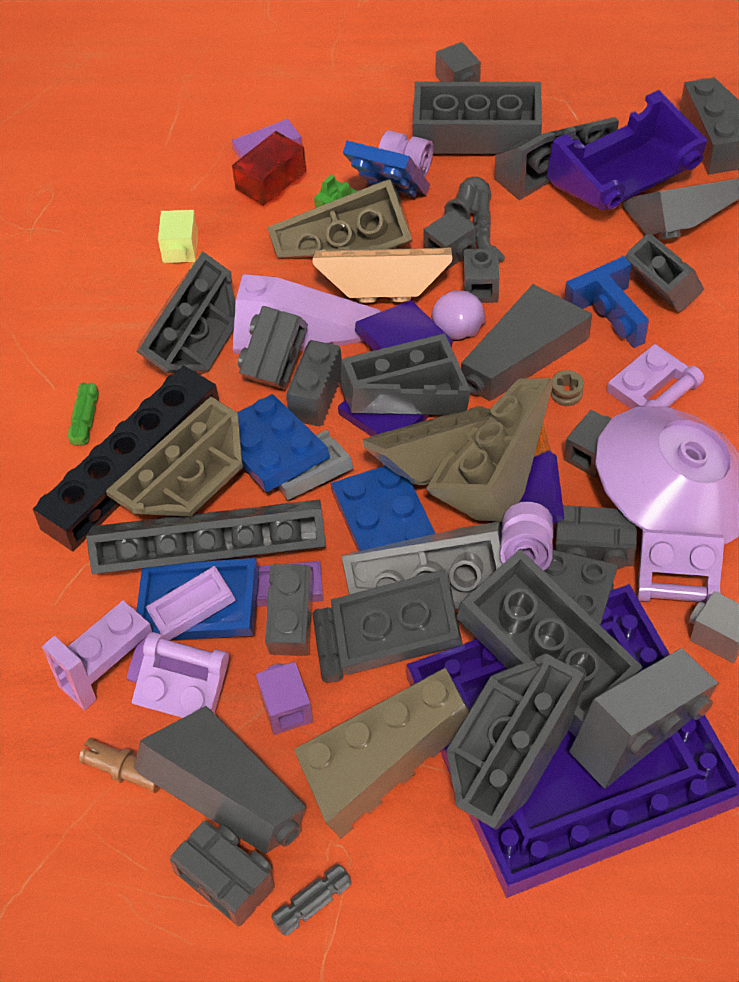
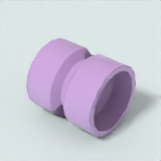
(417, 148)
(529, 528)

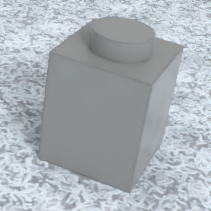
(717, 626)

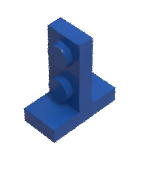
(605, 290)

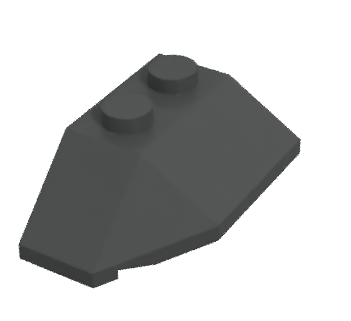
(192, 320)
(512, 737)

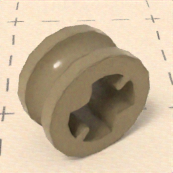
(571, 379)

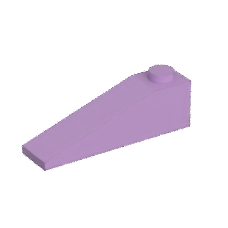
(328, 316)

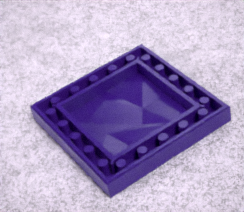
(569, 813)

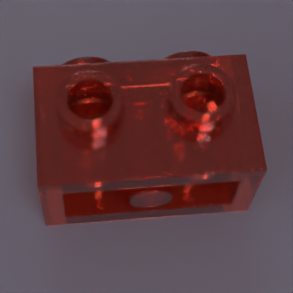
(269, 168)

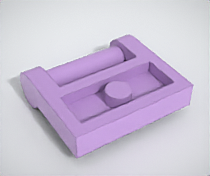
(649, 374)
(679, 554)
(175, 691)

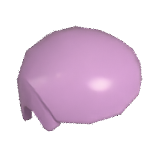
(459, 314)

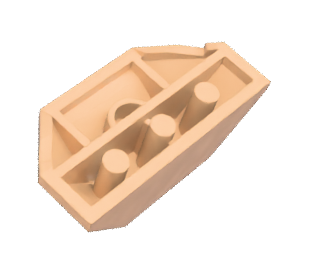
(382, 271)

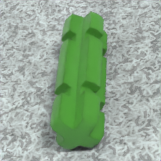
(83, 414)

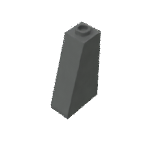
(525, 341)
(221, 779)

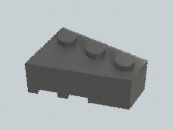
(716, 117)
(406, 379)
(641, 715)

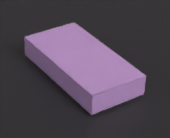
(190, 603)

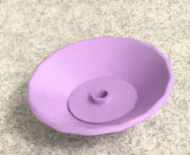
(670, 472)

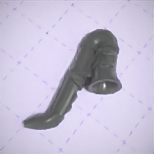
(475, 198)

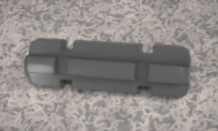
(327, 645)
(311, 899)

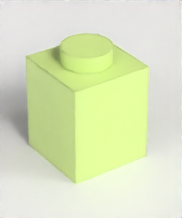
(178, 236)

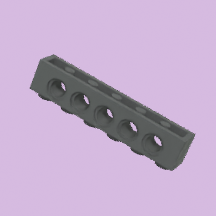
(205, 536)

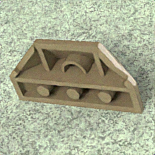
(420, 447)
(185, 465)

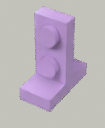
(95, 652)

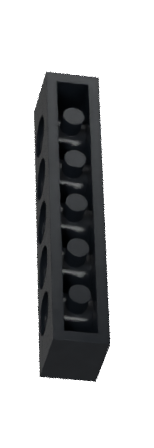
(81, 496)

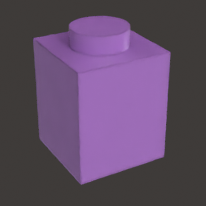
(284, 697)

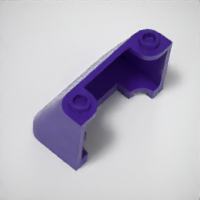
(629, 160)

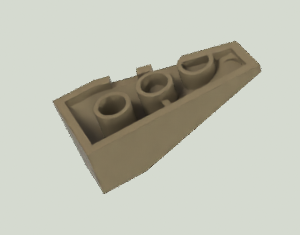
(358, 221)
(497, 459)

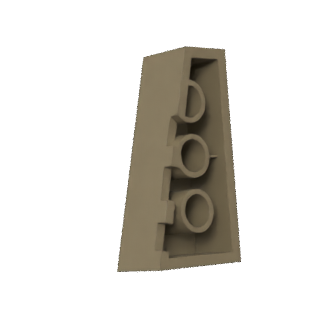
(380, 748)

